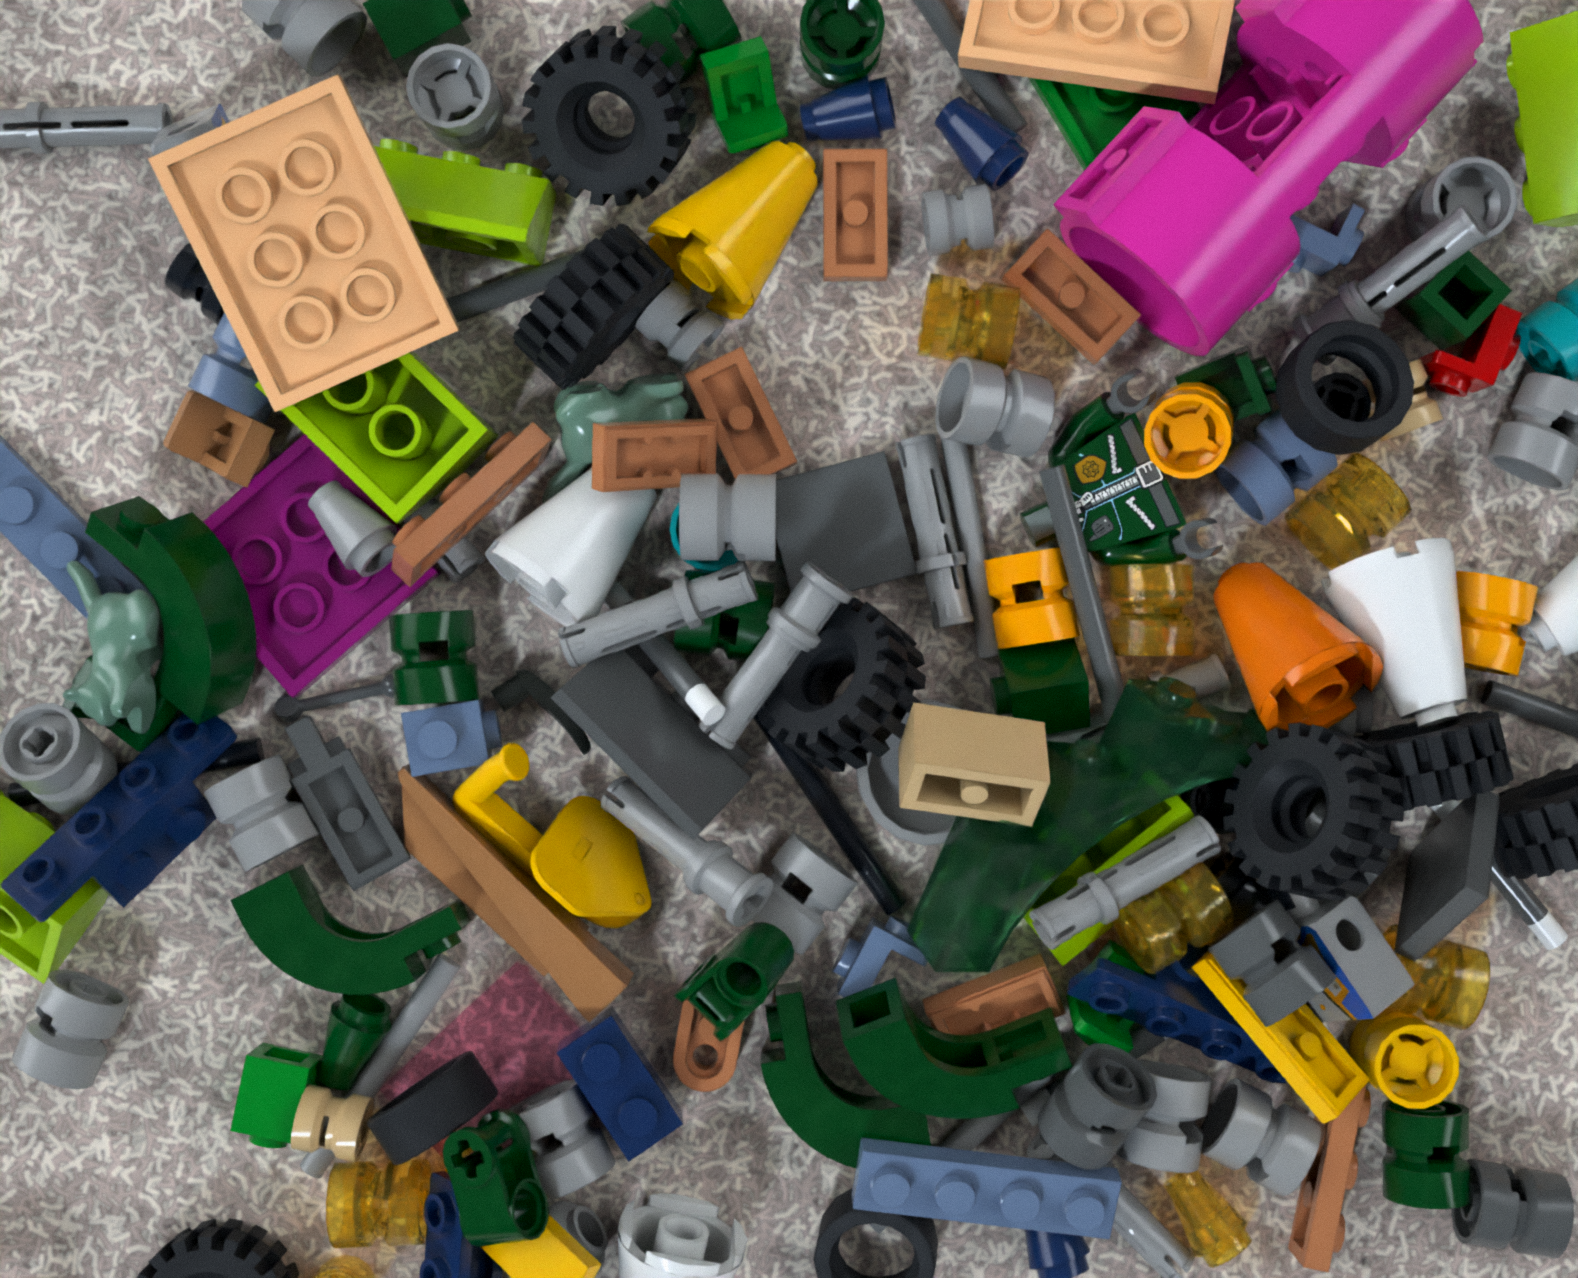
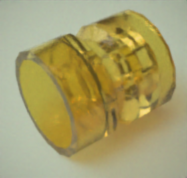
(968, 320)
(1356, 504)
(1152, 609)
(1177, 913)
(1448, 983)
(358, 1201)

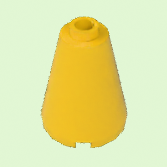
(737, 226)

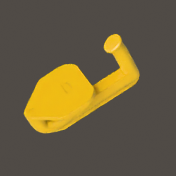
(582, 858)

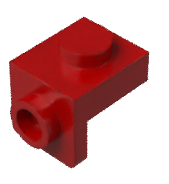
(1483, 356)

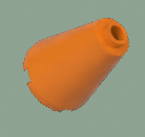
(1291, 650)

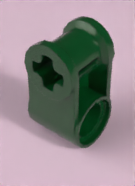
(738, 977)
(496, 1186)

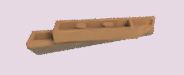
(508, 898)

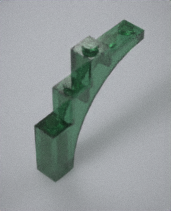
(996, 871)

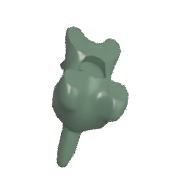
(591, 402)
(125, 644)

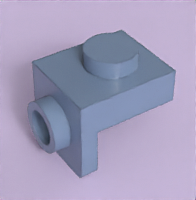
(1325, 250)
(450, 737)
(862, 960)

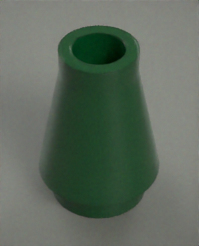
(353, 1034)

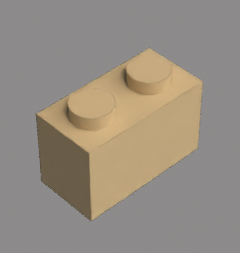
(973, 764)

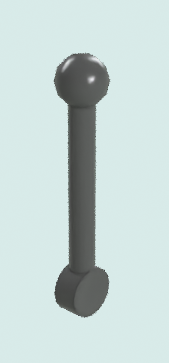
(291, 709)

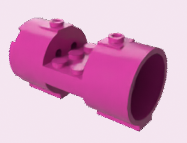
(1200, 210)

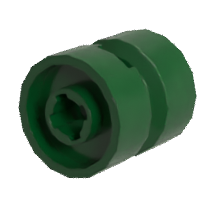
(704, 28)
(840, 40)
(734, 637)
(434, 680)
(1425, 1155)

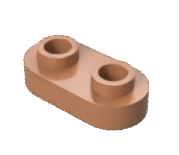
(697, 1031)

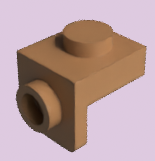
(219, 438)

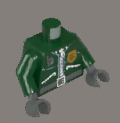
(1116, 488)

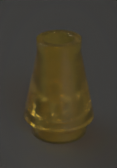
(1208, 1219)

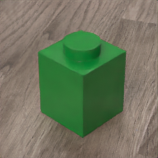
(271, 1093)

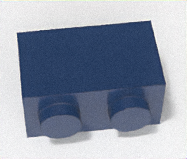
(620, 1083)

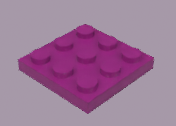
(300, 593)

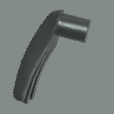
(527, 684)

